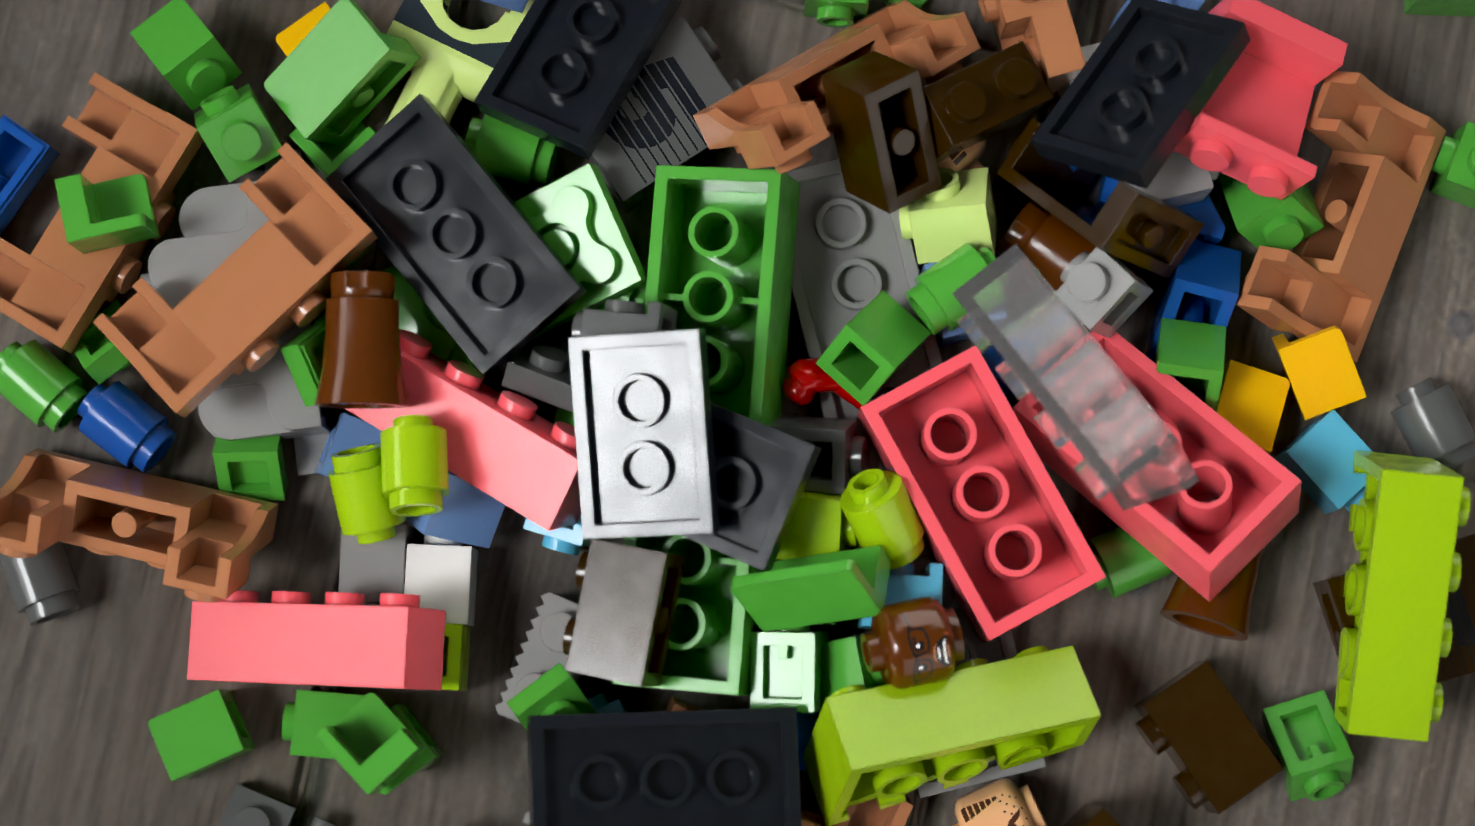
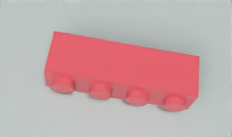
(491, 435)
(318, 643)

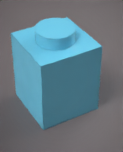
(1324, 462)

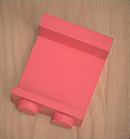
(1262, 105)

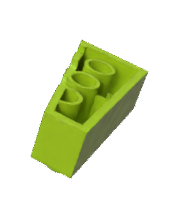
(1399, 595)
(948, 730)

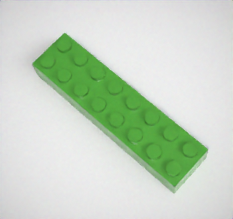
(726, 266)

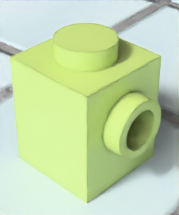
(952, 216)

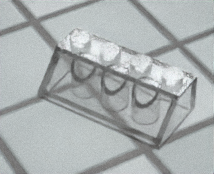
(1074, 383)

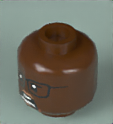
(913, 643)

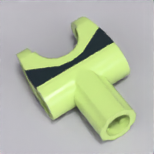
(452, 58)

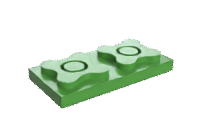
(582, 229)

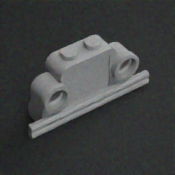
(257, 402)

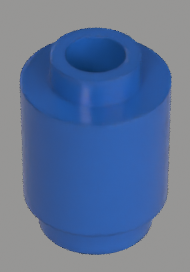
(125, 426)

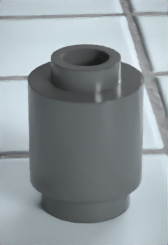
(1435, 424)
(42, 584)

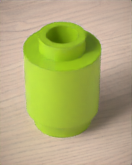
(414, 466)
(358, 495)
(883, 515)

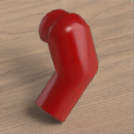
(807, 379)

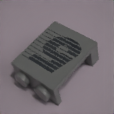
(658, 112)

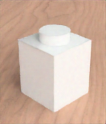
(443, 577)

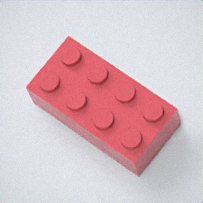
(980, 494)
(1217, 522)

